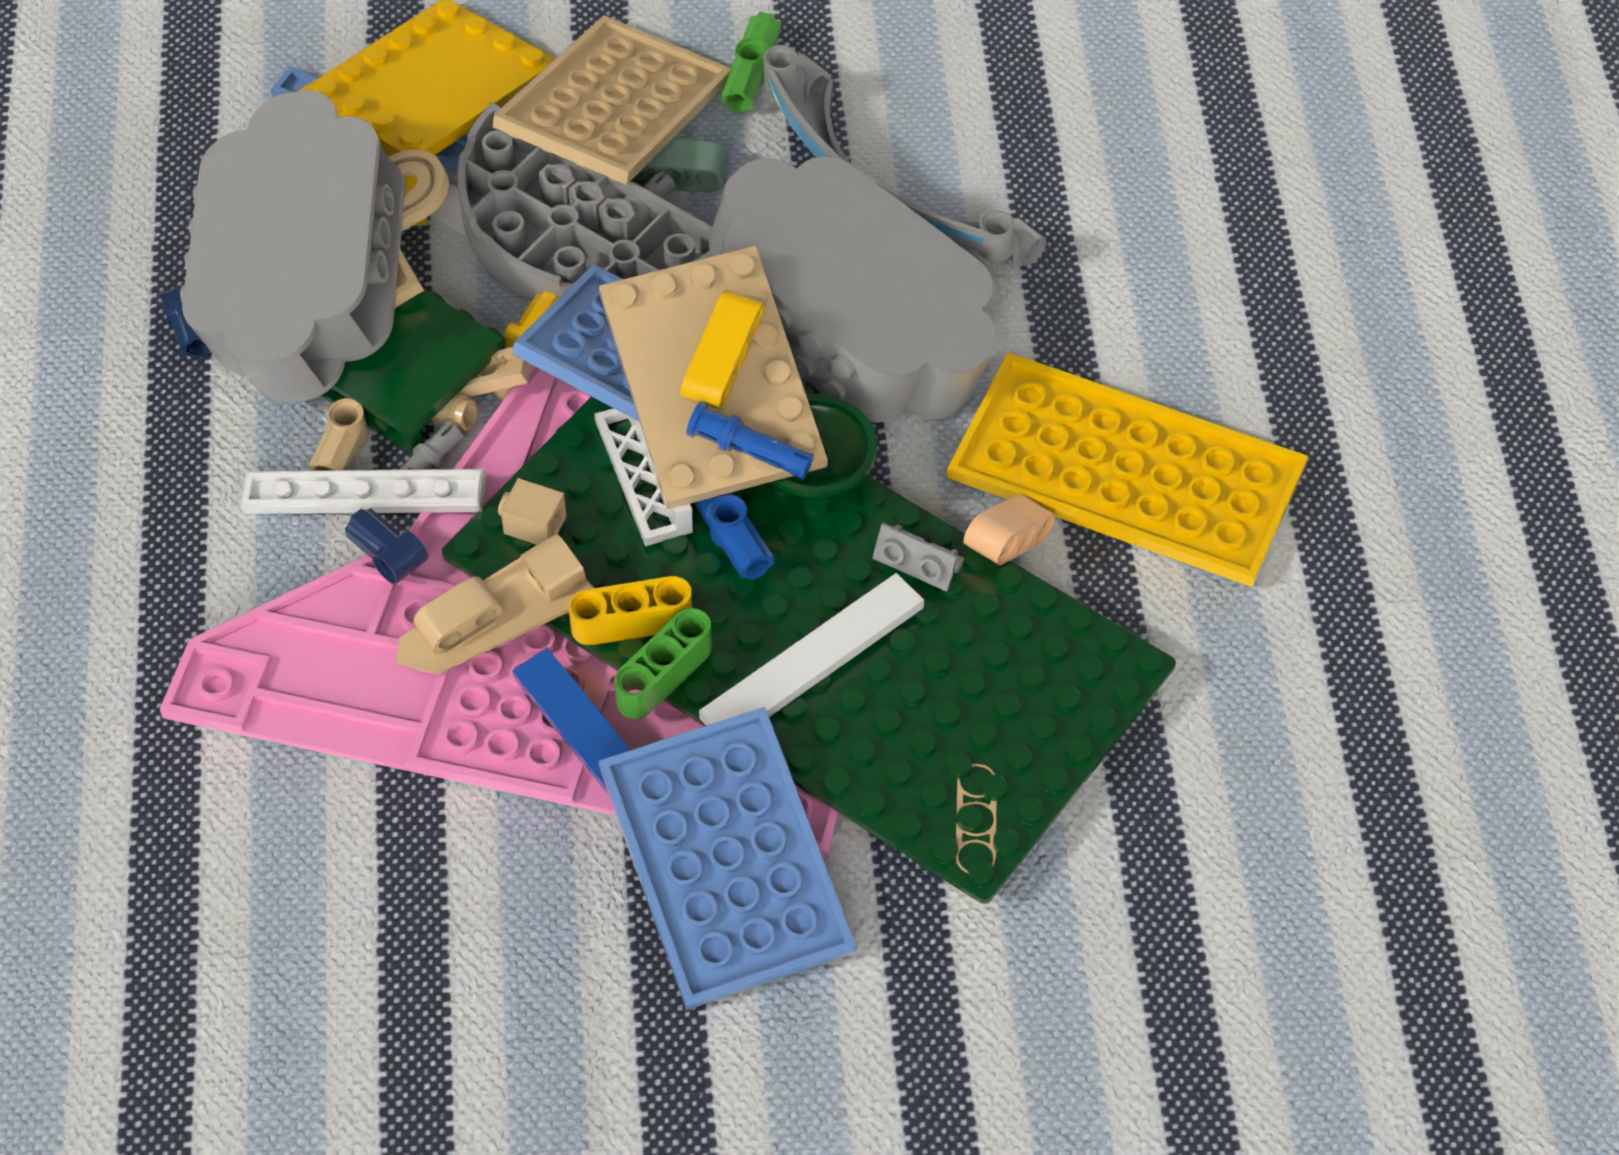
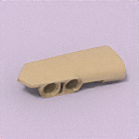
(493, 610)

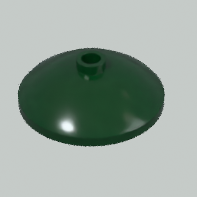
(848, 444)

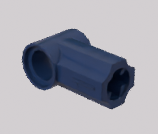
(188, 340)
(391, 551)

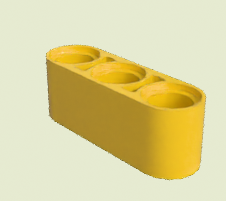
(722, 349)
(610, 607)

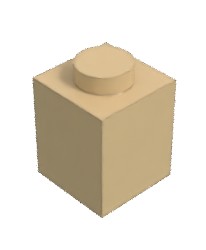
(532, 511)

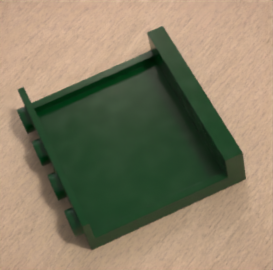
(417, 368)

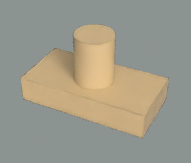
(499, 375)

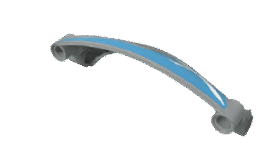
(805, 98)

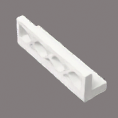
(679, 516)

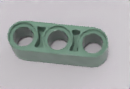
(691, 165)

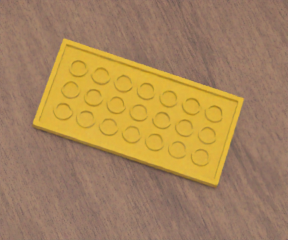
(1129, 468)

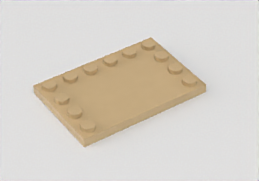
(612, 99)
(656, 333)

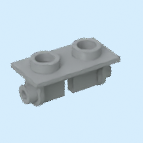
(916, 557)

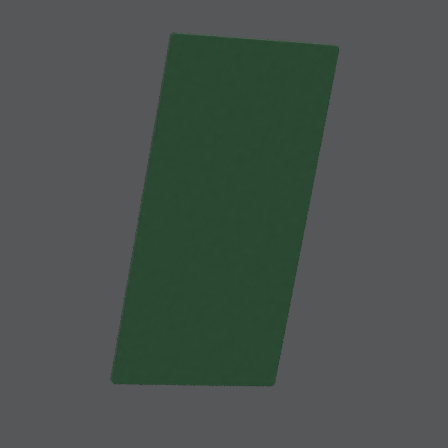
(978, 676)

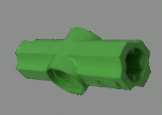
(748, 67)

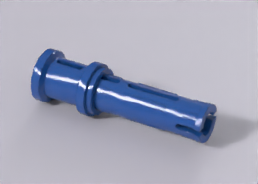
(732, 434)

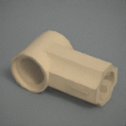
(339, 439)

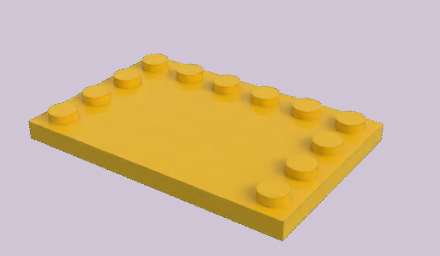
(431, 78)

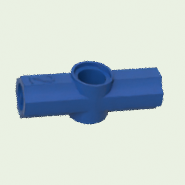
(738, 537)

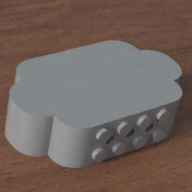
(294, 246)
(863, 286)

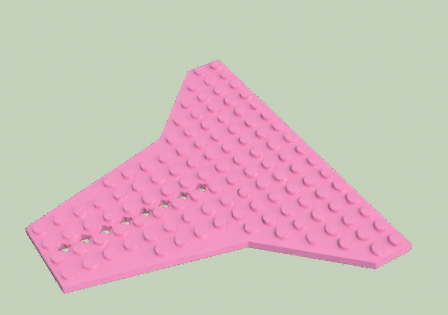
(326, 678)

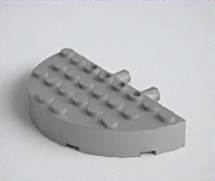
(548, 220)

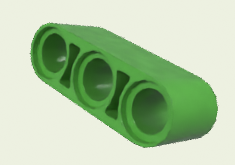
(657, 680)

